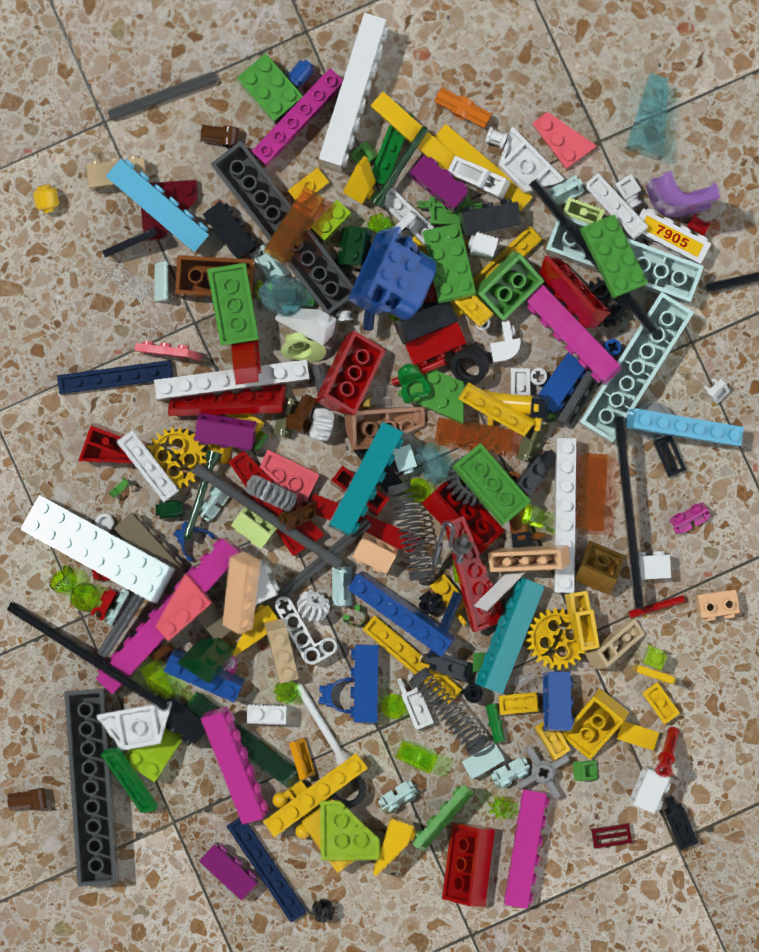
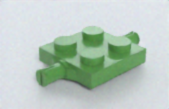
(442, 215)

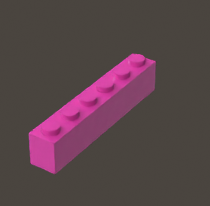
(573, 334)
(235, 765)
(525, 846)

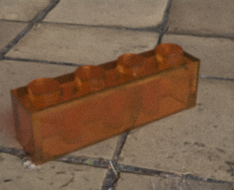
(293, 226)
(473, 434)
(592, 492)

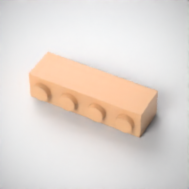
(529, 558)
(241, 592)

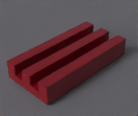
(611, 835)

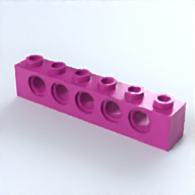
(297, 118)

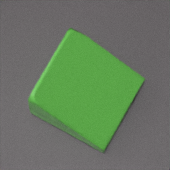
(364, 149)
(260, 439)
(478, 658)
(585, 770)

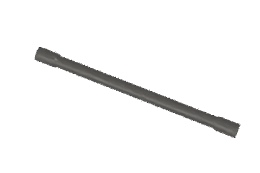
(209, 477)

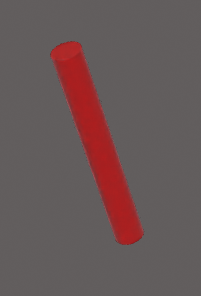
(424, 369)
(656, 606)

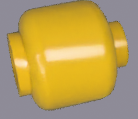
(46, 198)

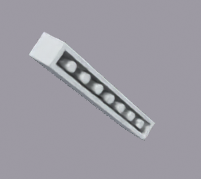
(224, 380)
(565, 510)

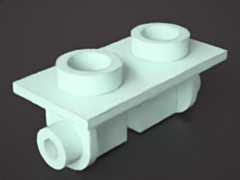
(569, 188)
(208, 505)
(340, 582)
(121, 601)
(505, 777)
(405, 794)

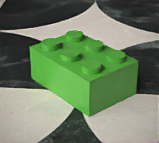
(269, 88)
(508, 285)

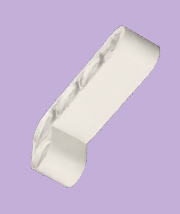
(301, 628)

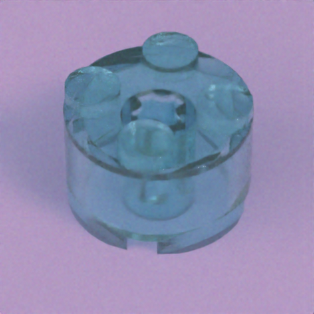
(281, 295)

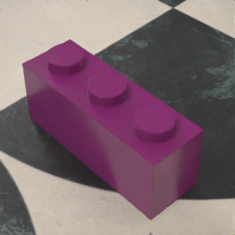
(439, 183)
(225, 431)
(229, 870)

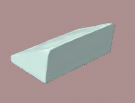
(268, 265)
(161, 282)
(483, 760)

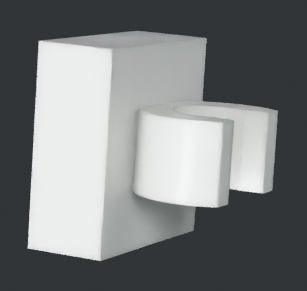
(718, 391)

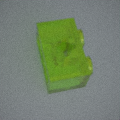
(416, 756)

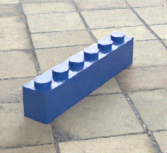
(401, 613)

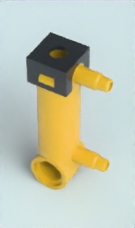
(535, 406)

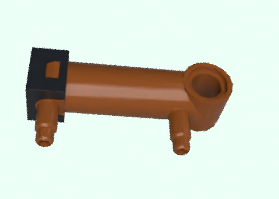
(519, 531)

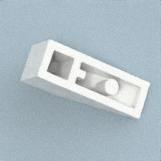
(311, 323)

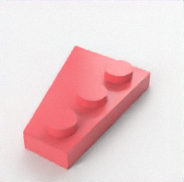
(562, 140)
(166, 349)
(290, 475)
(183, 607)

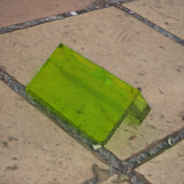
(534, 516)
(158, 680)

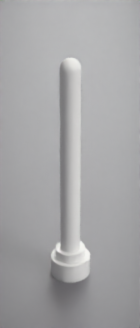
(340, 755)

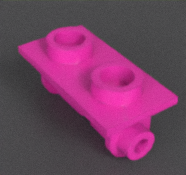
(681, 521)

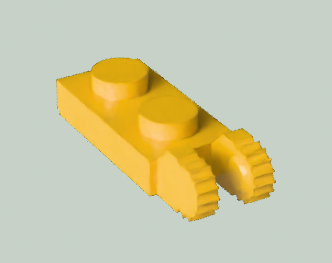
(445, 589)

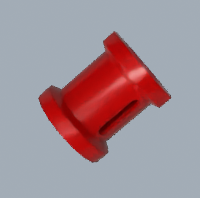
(698, 225)

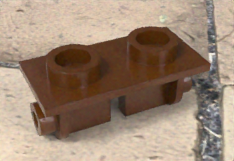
(299, 515)

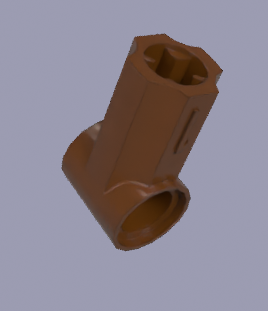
(225, 136)
(301, 418)
(32, 799)

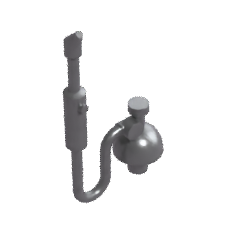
(461, 547)

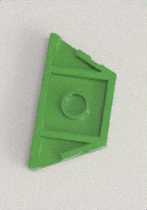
(443, 395)

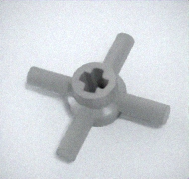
(545, 765)

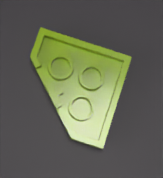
(345, 835)

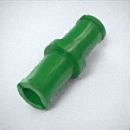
(495, 723)

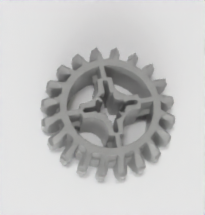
(271, 493)

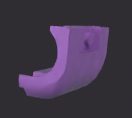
(672, 202)

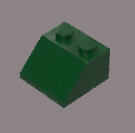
(354, 246)
(207, 658)

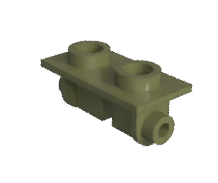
(280, 427)
(530, 444)

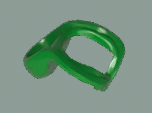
(410, 373)

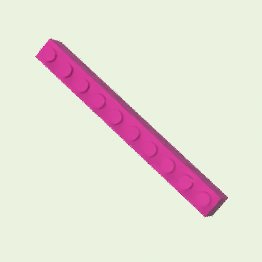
(148, 637)

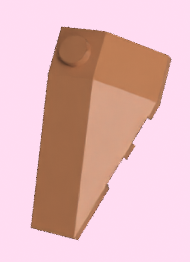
(367, 421)

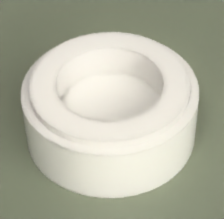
(105, 522)

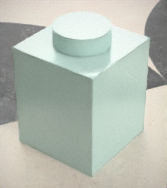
(405, 459)

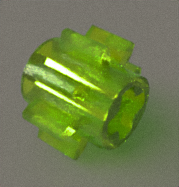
(378, 222)
(285, 692)
(497, 801)

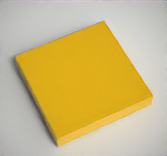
(653, 673)

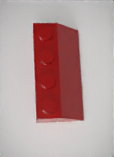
(573, 292)
(350, 374)
(480, 523)
(468, 864)

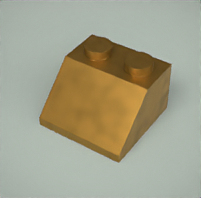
(599, 567)

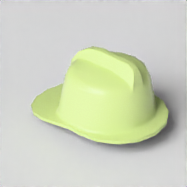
(302, 348)

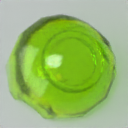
(63, 580)
(85, 596)

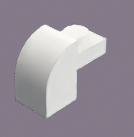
(506, 349)

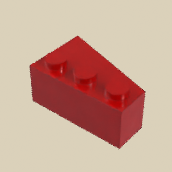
(103, 447)

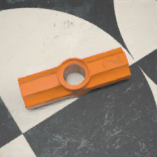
(462, 107)

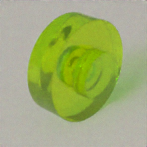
(420, 490)
(393, 706)

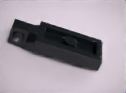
(535, 472)
(448, 666)
(679, 824)

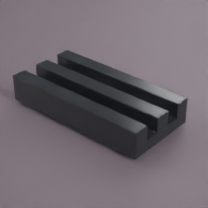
(662, 458)

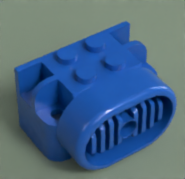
(393, 276)

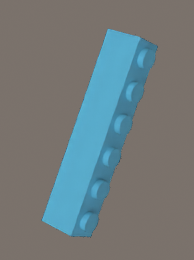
(158, 205)
(684, 427)

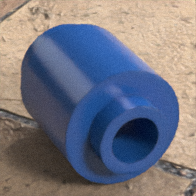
(300, 73)

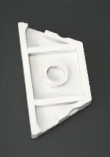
(524, 164)
(136, 725)

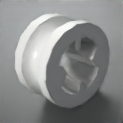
(634, 201)
(343, 316)
(542, 372)

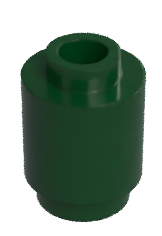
(169, 509)

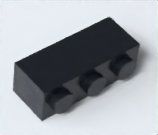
(489, 217)
(230, 230)
(426, 321)
(184, 723)

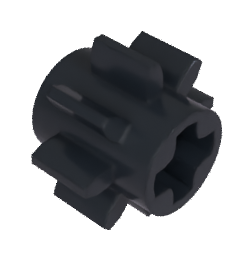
(430, 602)
(323, 910)

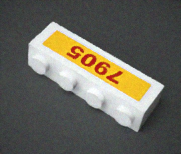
(674, 238)

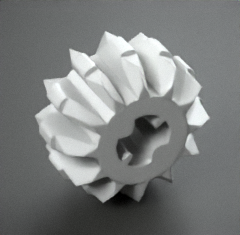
(321, 424)
(313, 606)

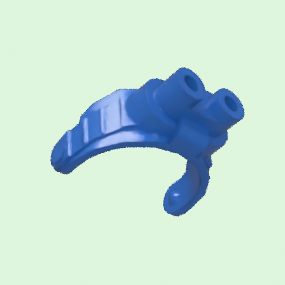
(180, 535)
(326, 694)

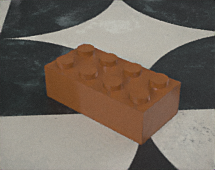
(193, 277)

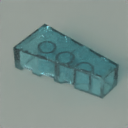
(649, 125)

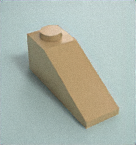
(615, 645)

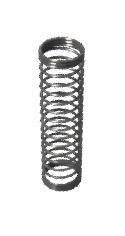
(420, 574)
(474, 745)

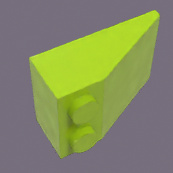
(153, 758)

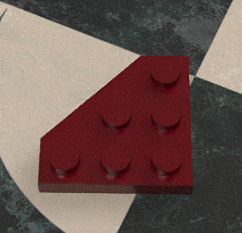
(184, 192)

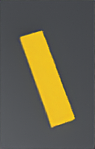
(496, 409)

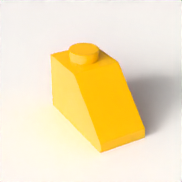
(361, 182)

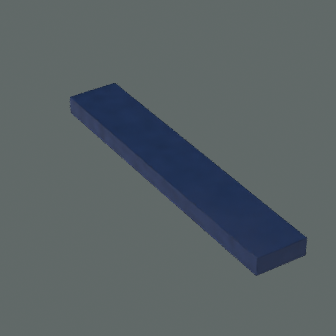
(114, 377)
(267, 869)

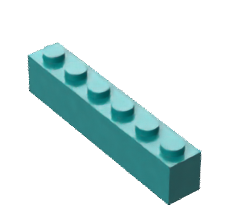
(365, 479)
(509, 635)

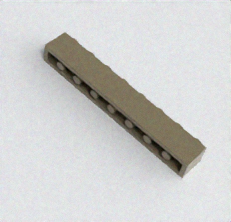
(136, 534)

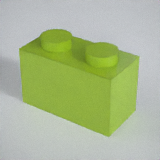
(331, 221)

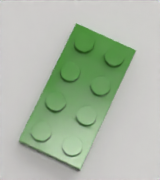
(613, 256)
(453, 272)
(233, 304)
(491, 484)
(447, 813)

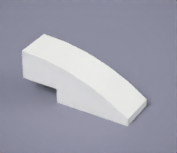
(479, 177)

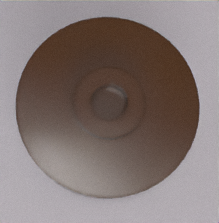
(162, 652)

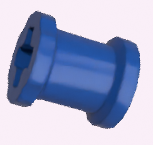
(617, 346)

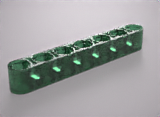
(256, 749)

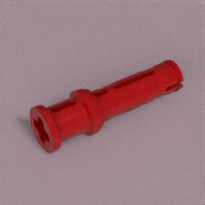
(667, 757)

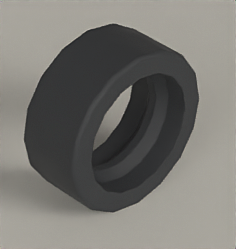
(478, 357)
(361, 794)

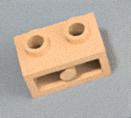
(375, 553)
(717, 604)

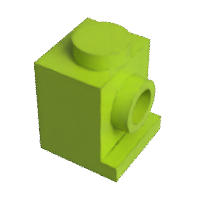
(654, 657)

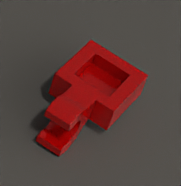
(107, 599)

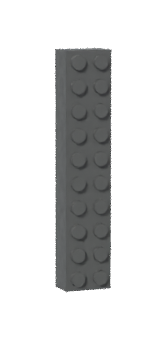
(267, 210)
(91, 788)

